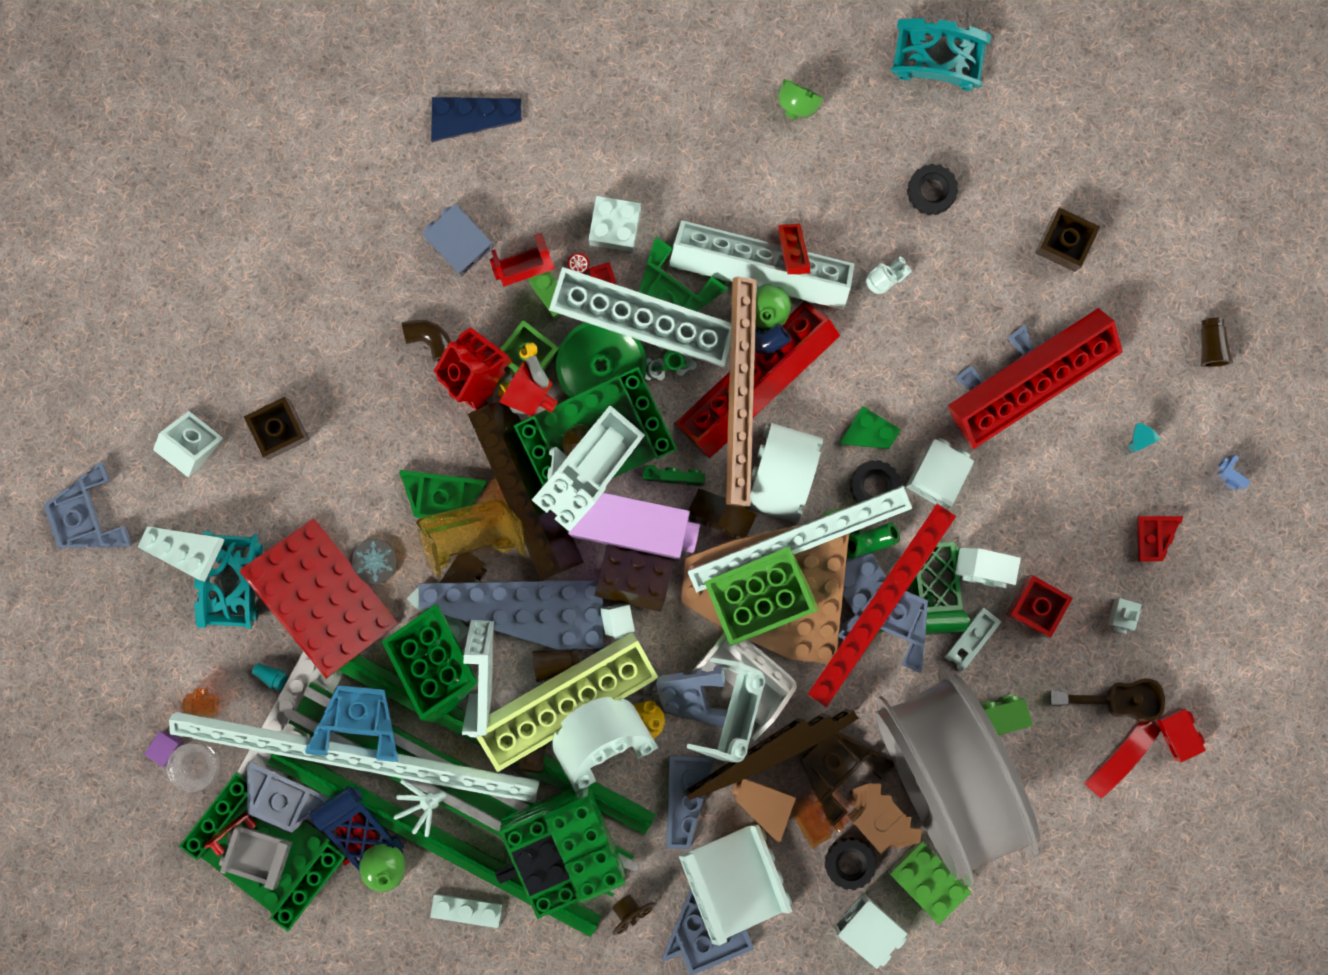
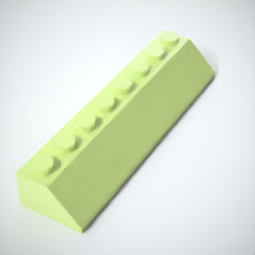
(538, 714)

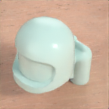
(885, 277)

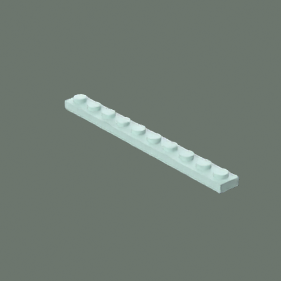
(808, 535)

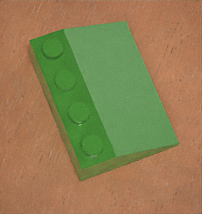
(761, 596)

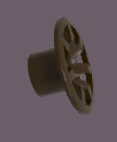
(627, 911)

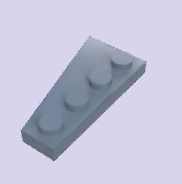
(682, 812)

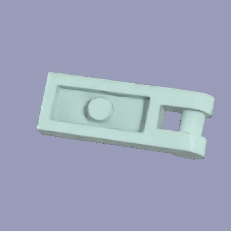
(973, 638)

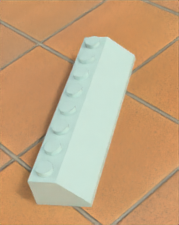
(733, 255)
(641, 317)

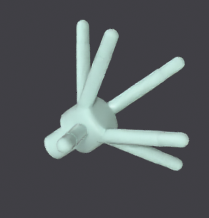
(427, 802)

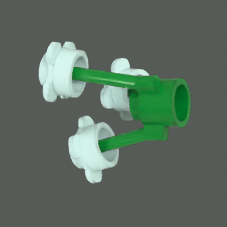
(671, 360)

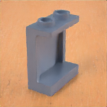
(457, 239)

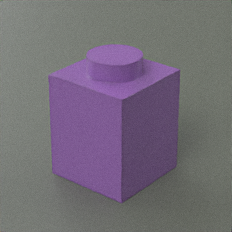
(163, 747)

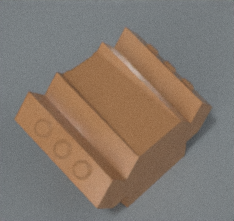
(881, 819)

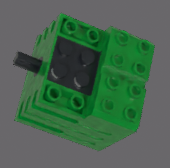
(561, 851)

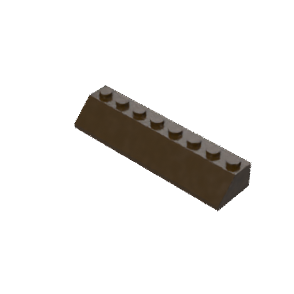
(544, 537)

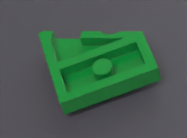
(870, 431)

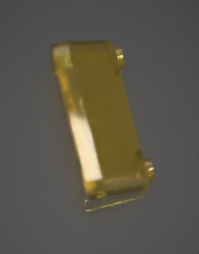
(469, 530)

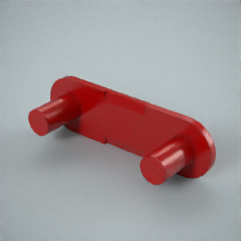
(213, 841)

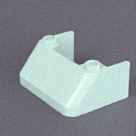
(740, 714)

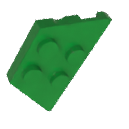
(439, 493)

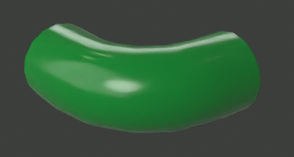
(873, 540)

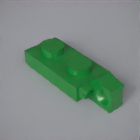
(673, 476)

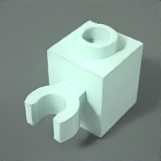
(1124, 615)

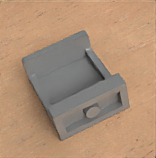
(255, 856)

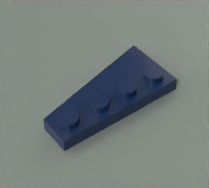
(470, 115)

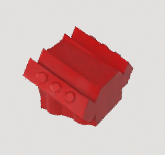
(471, 368)

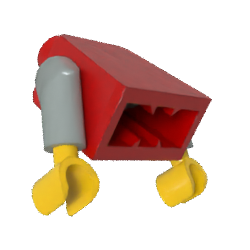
(528, 386)

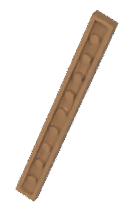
(741, 392)

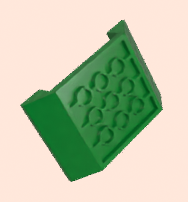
(624, 393)
(307, 868)

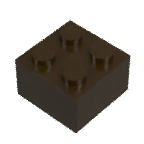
(1067, 239)
(276, 428)

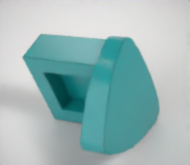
(1142, 437)

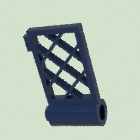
(343, 807)

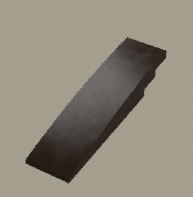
(776, 748)

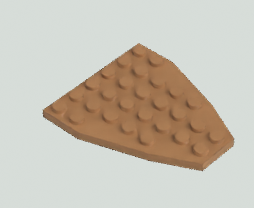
(809, 637)

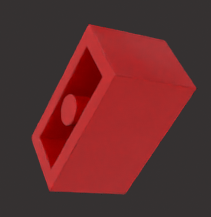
(1181, 734)

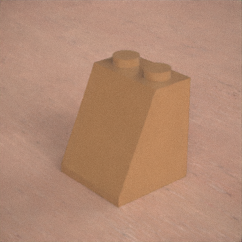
(765, 804)

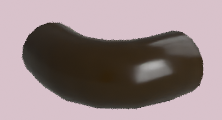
(428, 333)

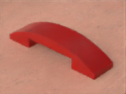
(1123, 758)

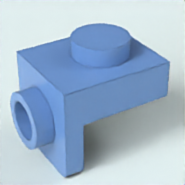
(1232, 478)

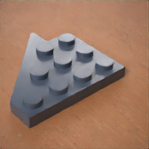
(694, 943)

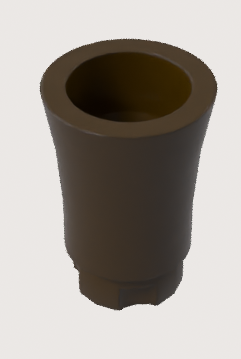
(1214, 343)
(552, 663)

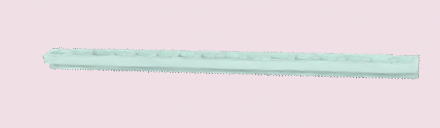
(354, 757)

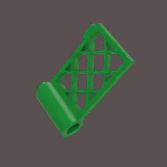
(943, 618)

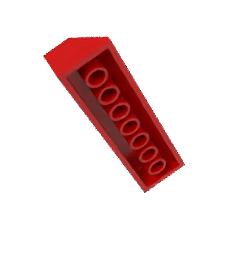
(1036, 378)
(708, 418)

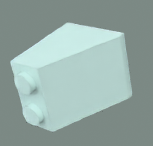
(940, 473)
(870, 931)

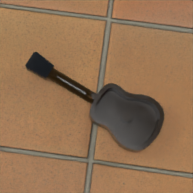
(1139, 700)

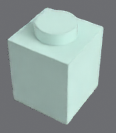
(617, 620)

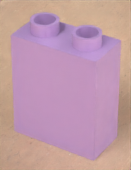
(638, 526)

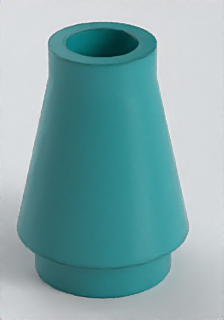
(270, 676)

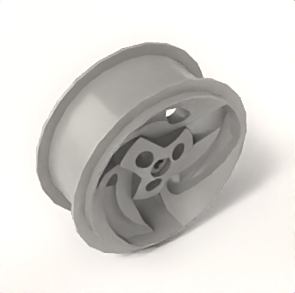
(958, 776)

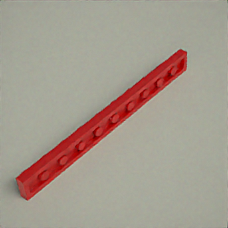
(882, 605)

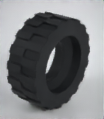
(937, 173)
(867, 469)
(867, 868)

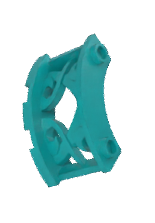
(970, 39)
(206, 605)

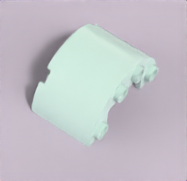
(784, 472)
(596, 734)

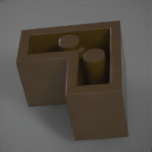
(713, 509)

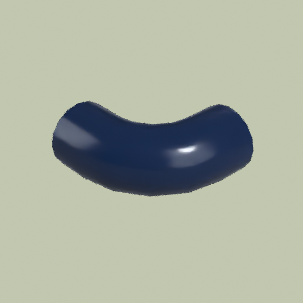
(771, 340)

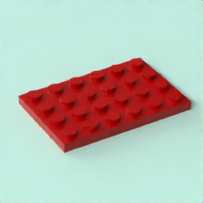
(319, 598)

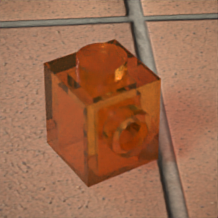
(201, 703)

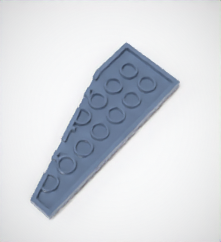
(542, 612)

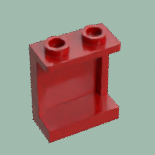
(524, 264)

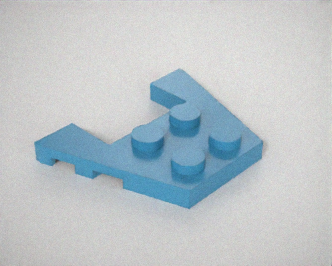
(356, 712)

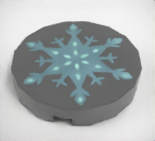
(374, 561)

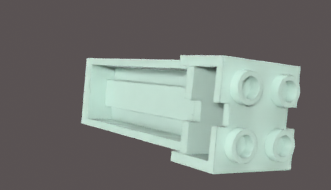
(589, 468)

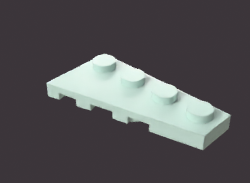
(183, 550)

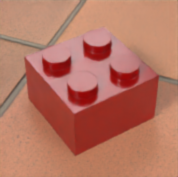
(1039, 606)

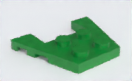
(666, 288)

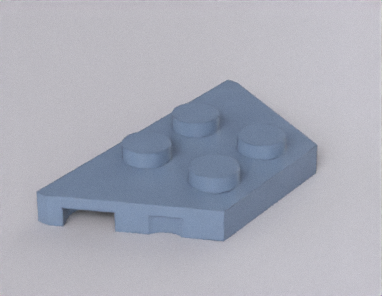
(279, 799)

